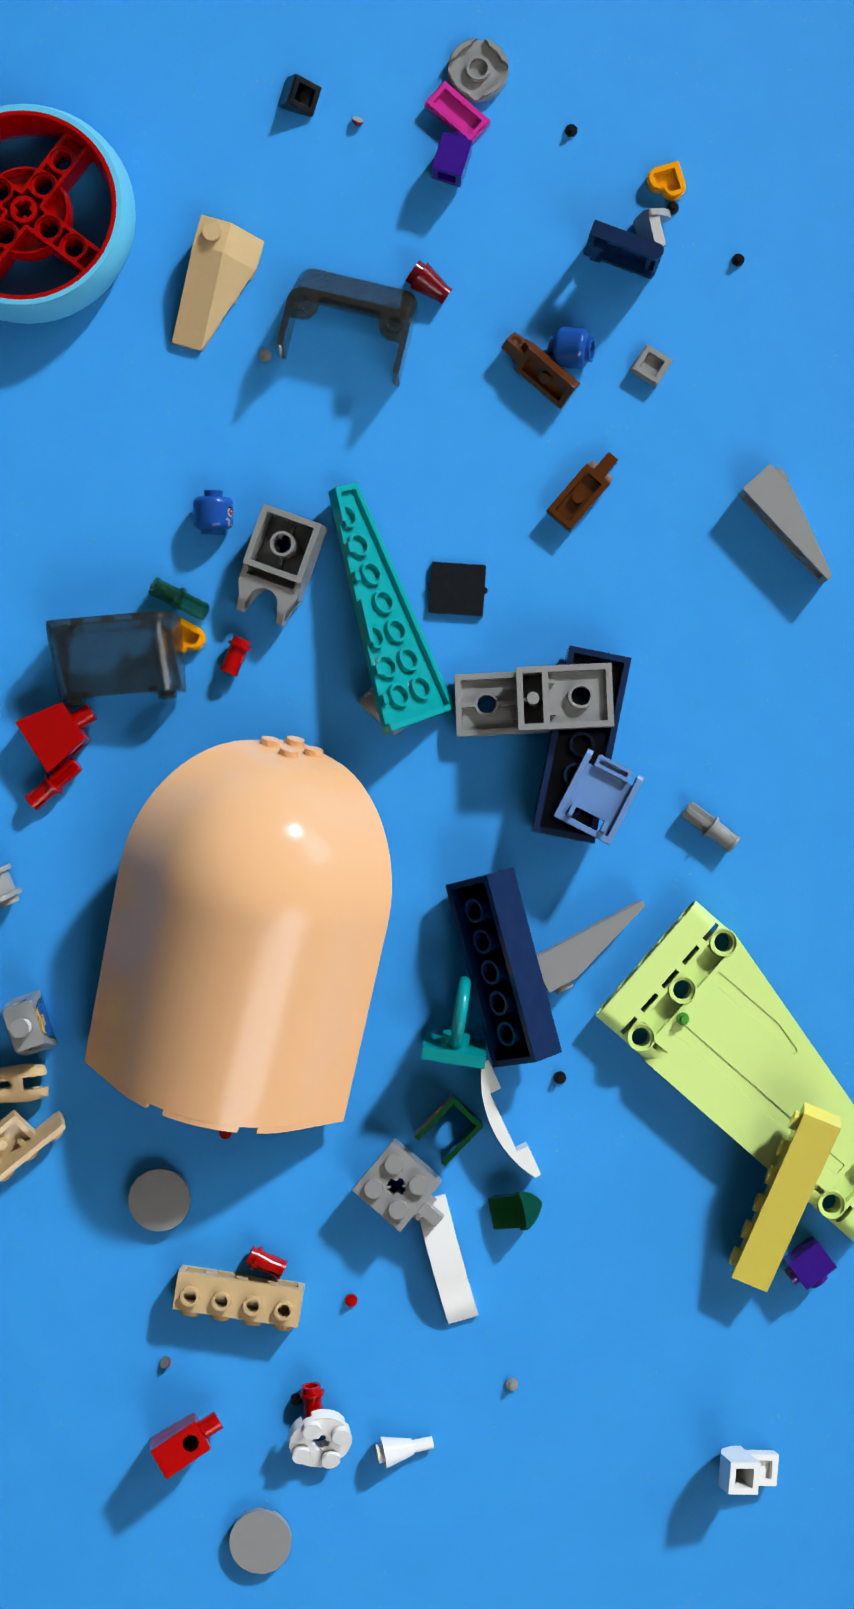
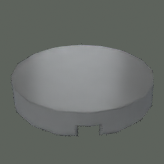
(478, 70)
(159, 1199)
(260, 1540)

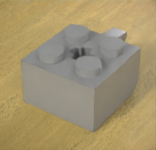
(400, 1205)

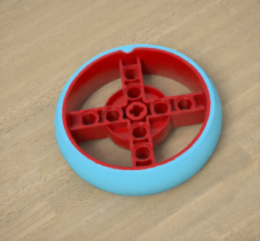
(95, 266)

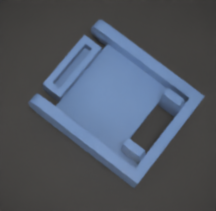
(600, 791)

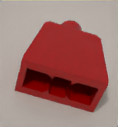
(57, 733)
(175, 1452)

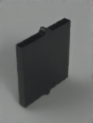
(457, 589)

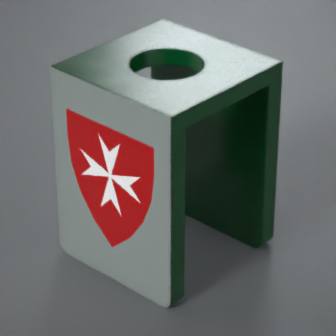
(477, 1125)

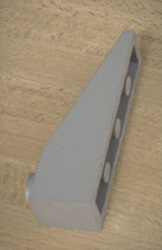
(779, 509)
(574, 954)

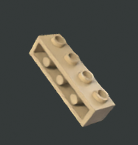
(238, 1297)

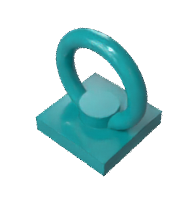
(454, 1044)

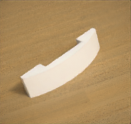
(521, 1153)
(448, 1265)

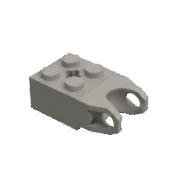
(271, 569)

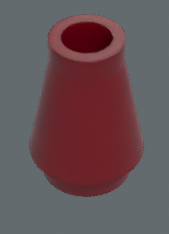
(428, 282)

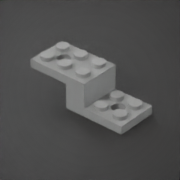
(534, 700)

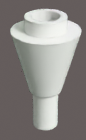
(394, 1450)

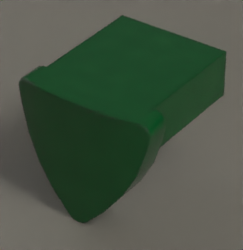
(514, 1210)

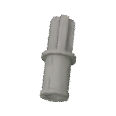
(710, 826)

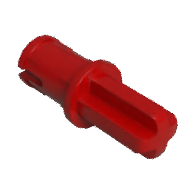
(53, 784)

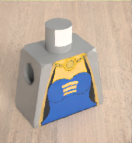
(29, 1024)

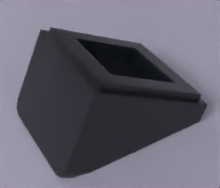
(299, 95)

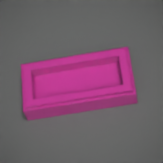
(456, 112)

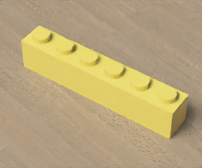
(785, 1196)

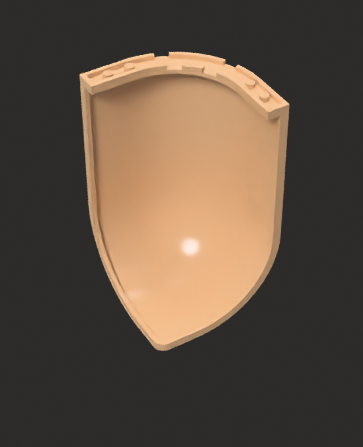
(244, 940)

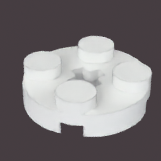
(324, 1452)

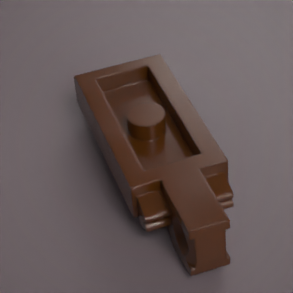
(540, 370)
(582, 492)

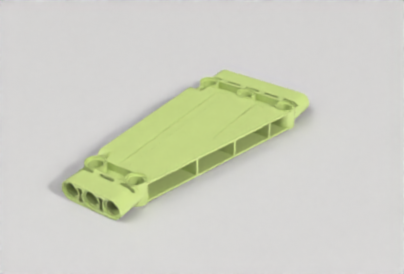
(738, 1053)

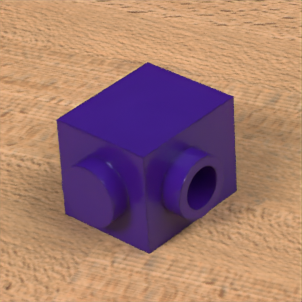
(452, 158)
(808, 1264)

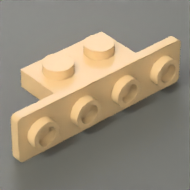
(22, 1142)

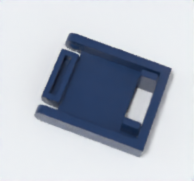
(623, 249)

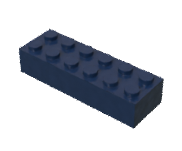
(568, 747)
(503, 968)

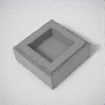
(651, 366)

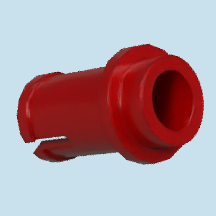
(235, 655)
(266, 1262)
(312, 1397)

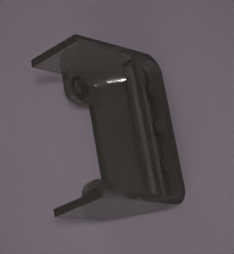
(391, 305)

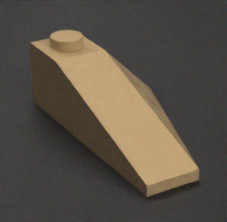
(217, 272)

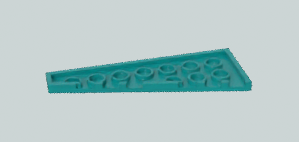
(396, 651)

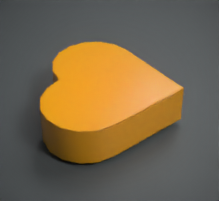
(667, 181)
(192, 636)

